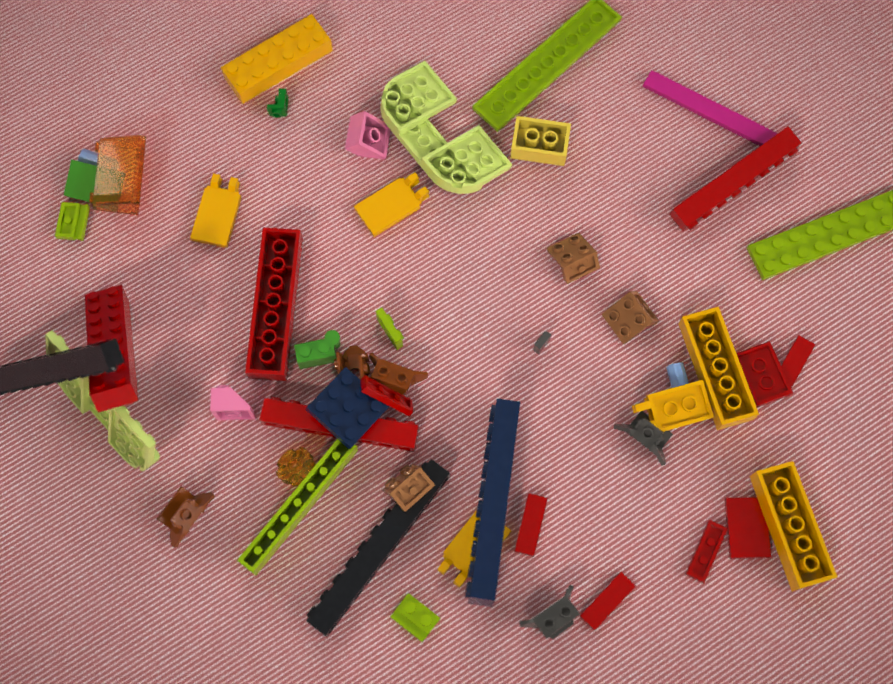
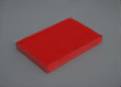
(764, 374)
(746, 529)

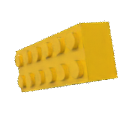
(277, 58)
(718, 367)
(793, 526)

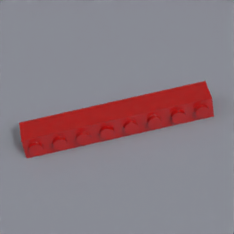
(735, 178)
(294, 417)

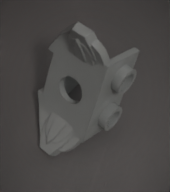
(647, 434)
(555, 618)

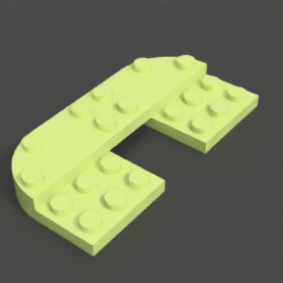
(454, 166)
(123, 431)

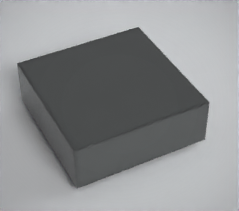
(542, 342)

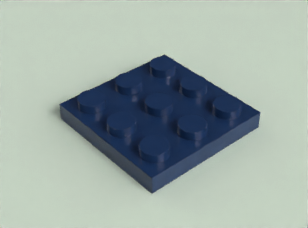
(346, 409)

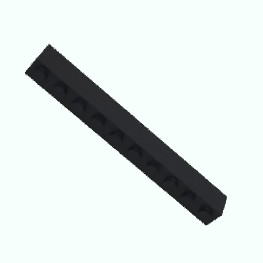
(61, 366)
(372, 556)

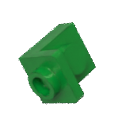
(281, 105)

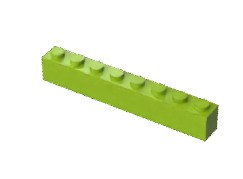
(296, 507)

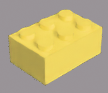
(540, 140)

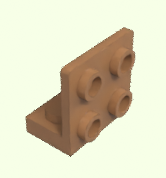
(574, 257)
(629, 316)
(408, 486)

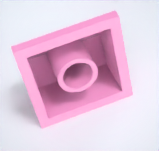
(367, 136)
(228, 405)

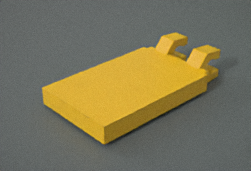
(391, 204)
(217, 213)
(677, 406)
(459, 551)

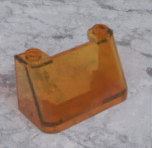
(119, 174)

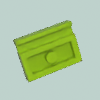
(72, 221)
(387, 324)
(415, 617)

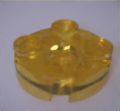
(304, 464)

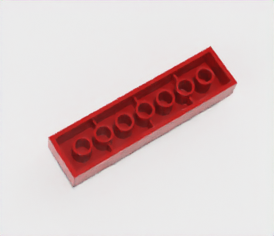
(274, 304)
(109, 319)

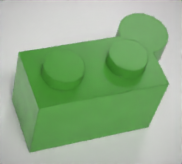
(318, 352)

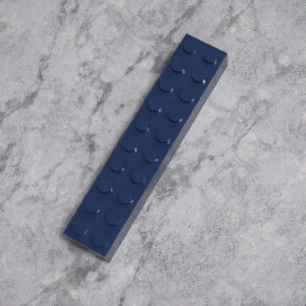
(493, 507)

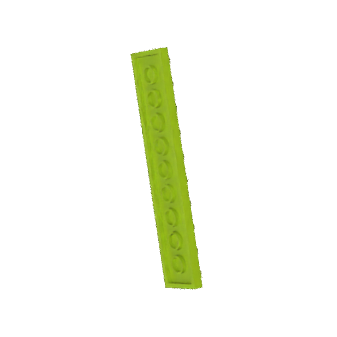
(546, 63)
(823, 236)

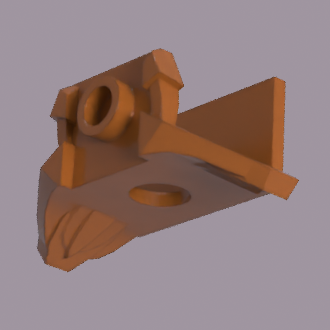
(353, 358)
(394, 375)
(183, 512)

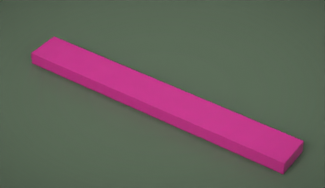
(707, 108)

